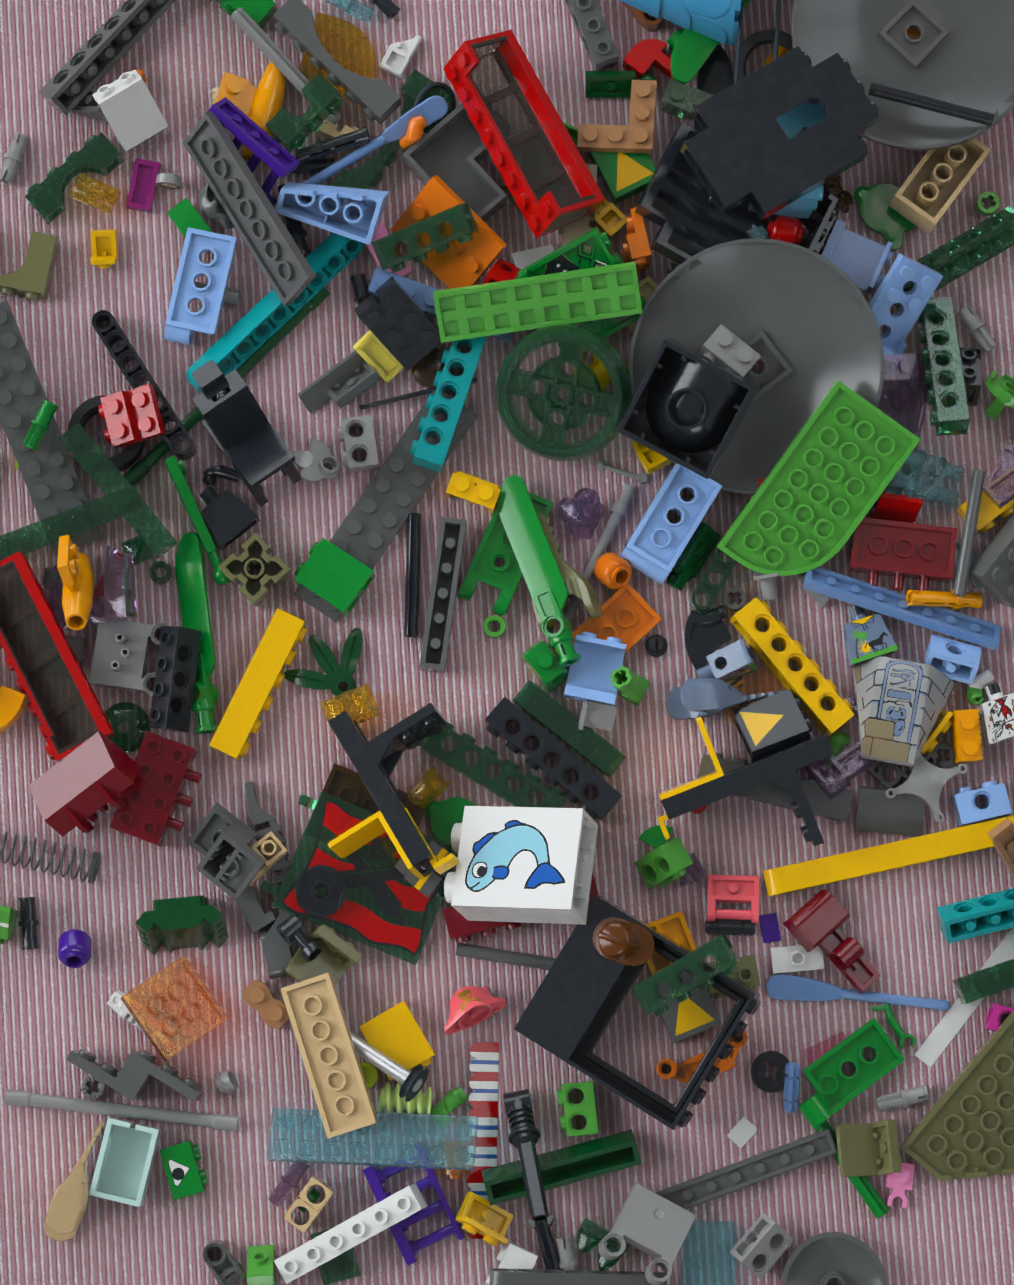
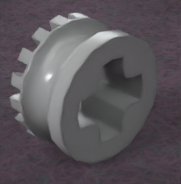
(94, 1095)

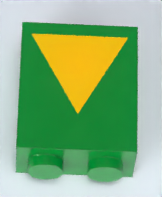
(623, 173)

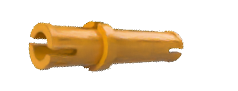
(943, 599)

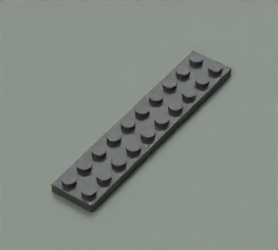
(48, 469)
(387, 502)

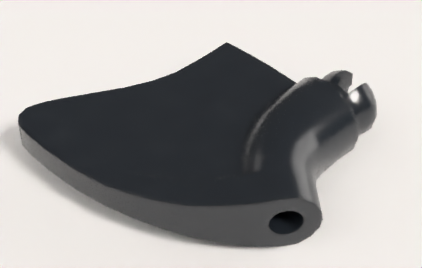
(705, 634)

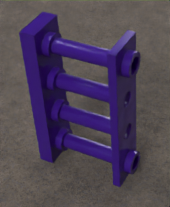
(258, 141)
(411, 1248)

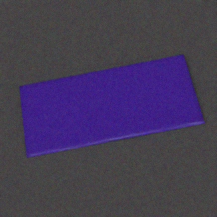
(769, 927)

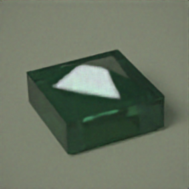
(139, 549)

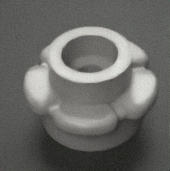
(226, 1082)

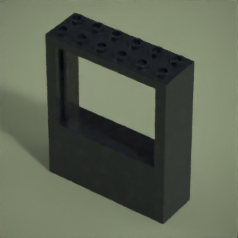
(586, 992)

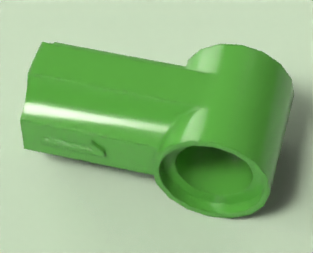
(631, 686)

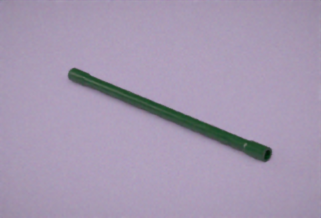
(143, 466)

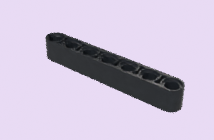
(139, 374)

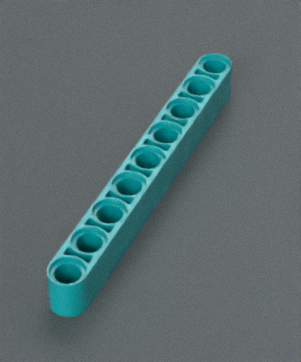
(270, 312)

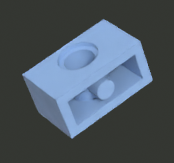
(953, 658)
(969, 813)

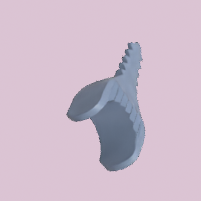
(706, 698)

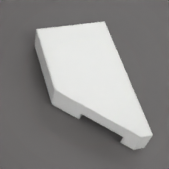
(399, 57)

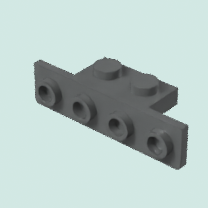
(340, 383)

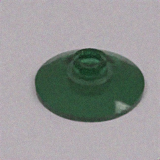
(138, 724)

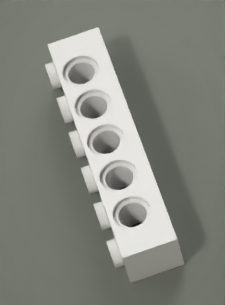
(350, 1233)

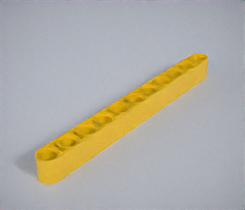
(880, 858)

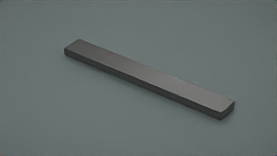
(751, 1170)

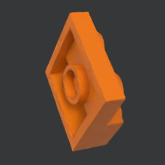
(636, 245)

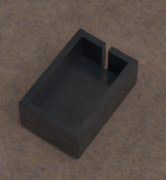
(399, 323)

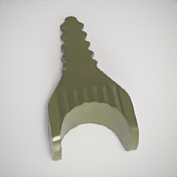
(575, 582)

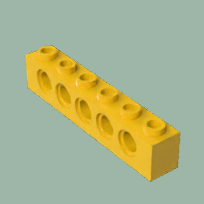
(777, 662)

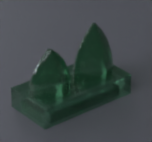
(589, 1237)

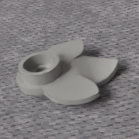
(315, 460)

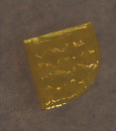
(345, 45)

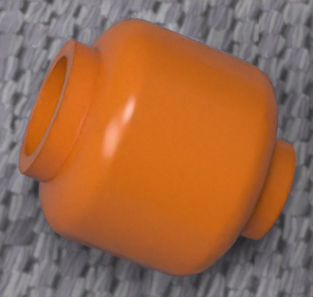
(612, 570)

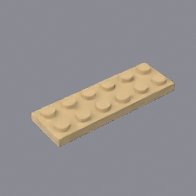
(329, 1055)

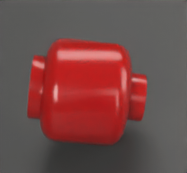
(786, 229)

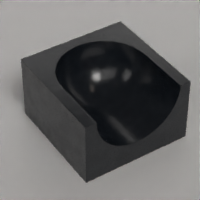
(688, 408)

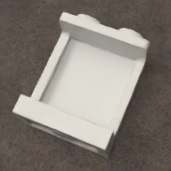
(130, 109)

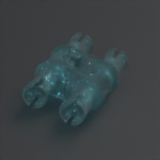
(927, 478)

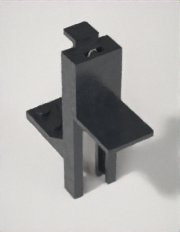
(241, 429)

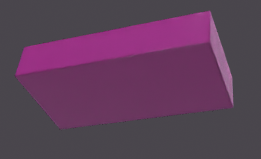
(143, 185)

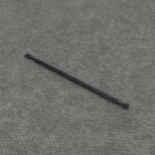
(402, 397)

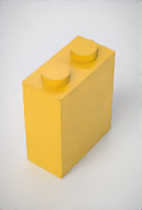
(399, 1037)

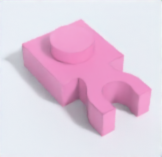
(899, 1183)

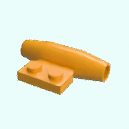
(257, 103)
(77, 583)

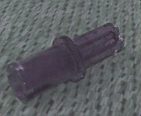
(288, 1182)

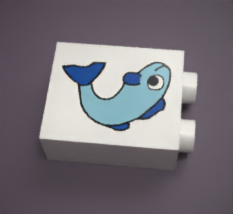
(522, 864)

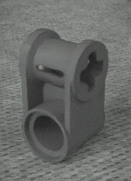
(224, 1265)

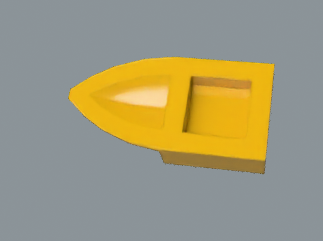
(650, 459)

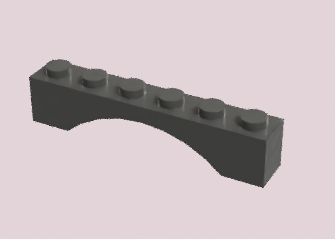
(371, 94)

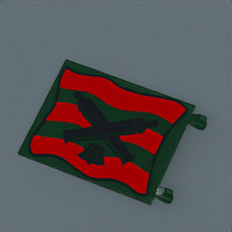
(379, 903)

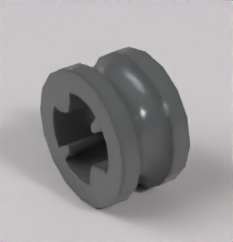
(733, 590)

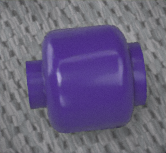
(74, 948)

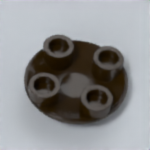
(844, 197)

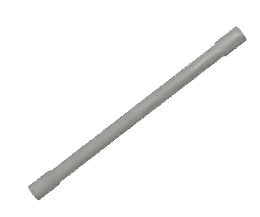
(28, 1099)

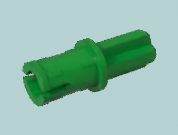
(40, 425)

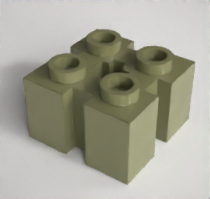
(255, 554)

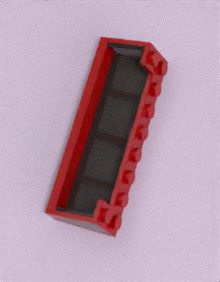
(523, 132)
(46, 662)

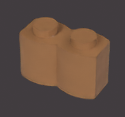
(261, 998)

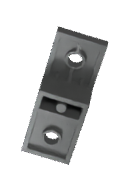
(135, 1074)

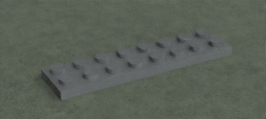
(249, 208)

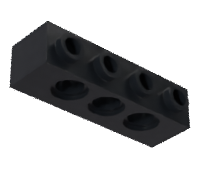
(175, 679)

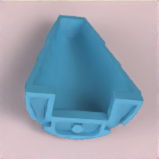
(708, 17)

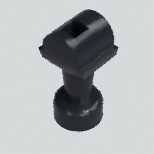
(292, 932)

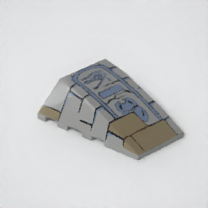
(897, 707)

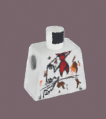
(997, 715)

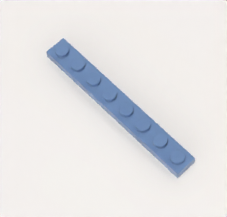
(895, 606)

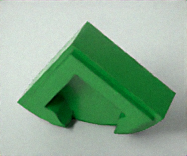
(654, 836)

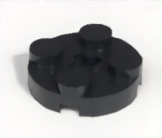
(332, 882)

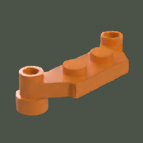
(685, 1069)

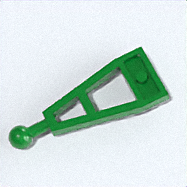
(177, 472)

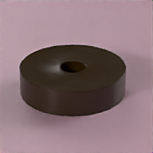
(419, 371)

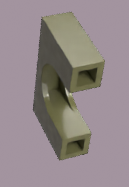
(36, 272)

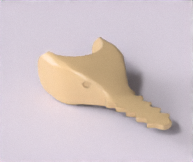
(70, 1199)

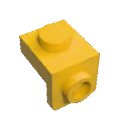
(104, 248)

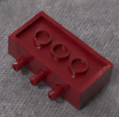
(903, 552)
(156, 789)

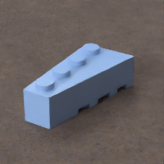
(340, 210)

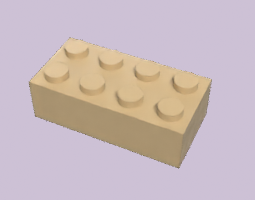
(938, 182)

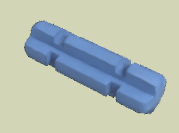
(791, 1087)

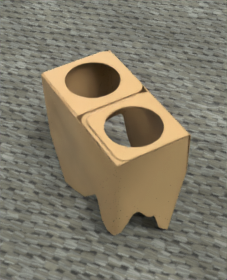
(311, 1207)

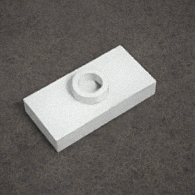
(795, 959)

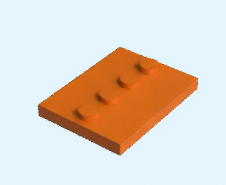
(463, 262)

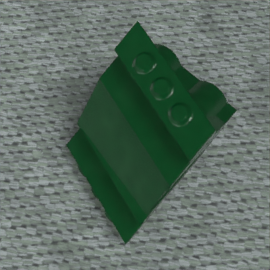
(181, 924)

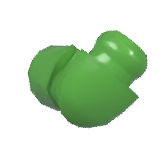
(450, 1102)

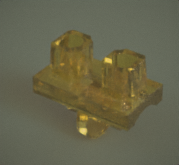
(94, 193)

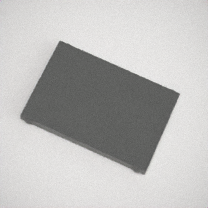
(891, 816)

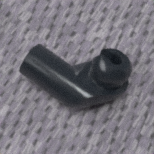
(219, 471)

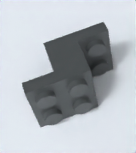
(226, 851)

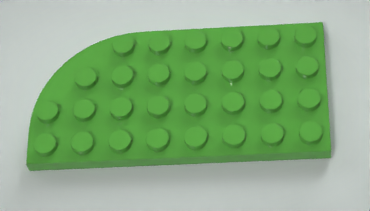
(820, 486)

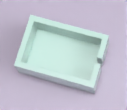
(125, 1162)

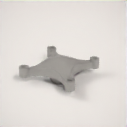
(926, 783)

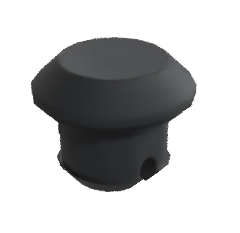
(656, 645)

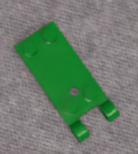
(494, 546)

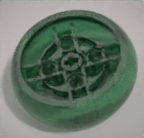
(550, 372)

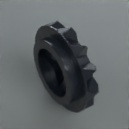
(759, 1068)

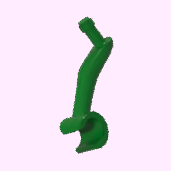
(894, 1023)

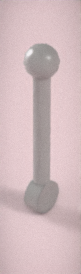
(641, 478)

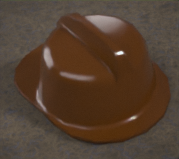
(623, 941)

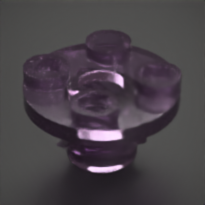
(581, 512)

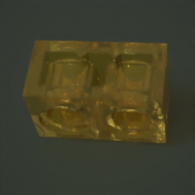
(357, 703)

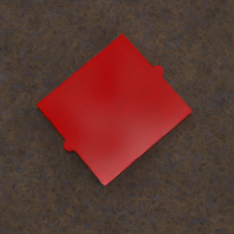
(897, 508)

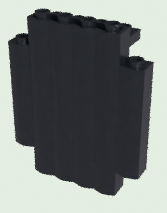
(688, 223)

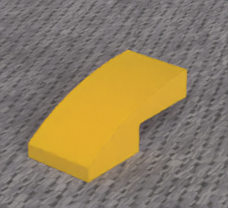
(609, 218)

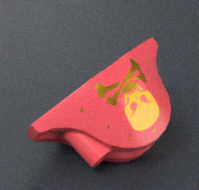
(470, 1007)

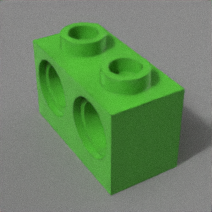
(664, 864)
(585, 1107)

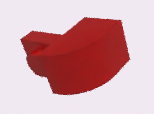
(646, 55)

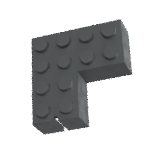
(453, 154)

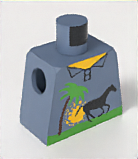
(866, 637)
(738, 659)

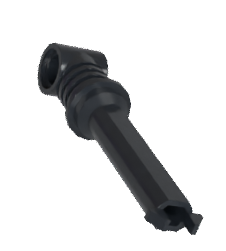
(524, 1137)

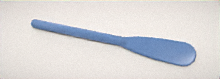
(431, 109)
(805, 989)

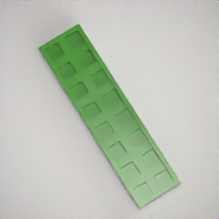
(537, 302)

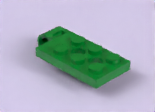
(836, 1089)

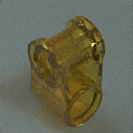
(428, 788)

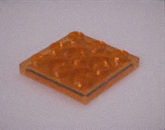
(174, 1008)

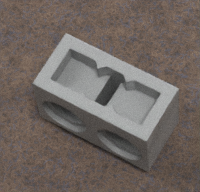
(364, 443)
(762, 1245)

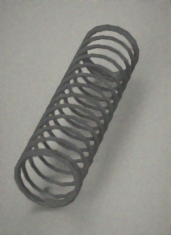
(91, 873)

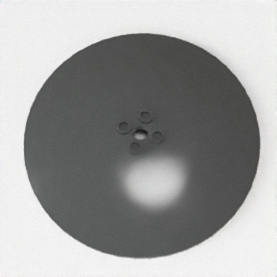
(958, 59)
(792, 312)

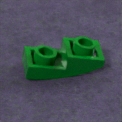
(186, 216)

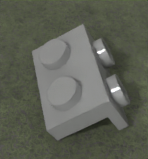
(729, 352)

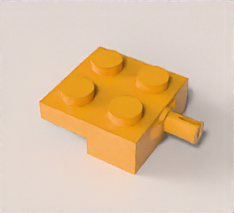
(676, 929)

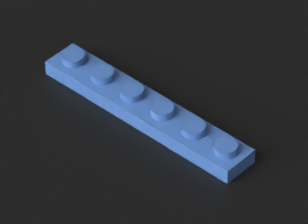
(419, 292)

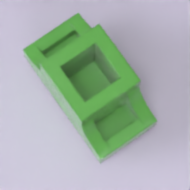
(261, 1265)

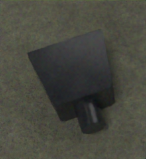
(226, 516)

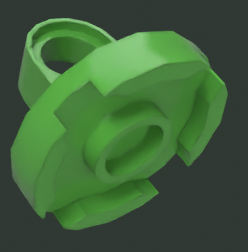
(1003, 390)

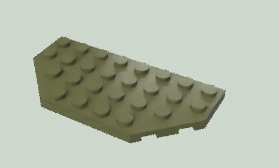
(973, 1121)

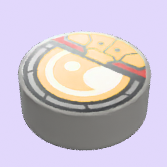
(168, 181)

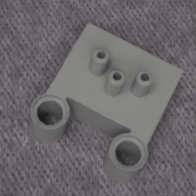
(123, 654)
(652, 1227)

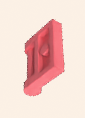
(732, 890)

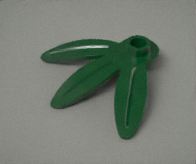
(334, 673)

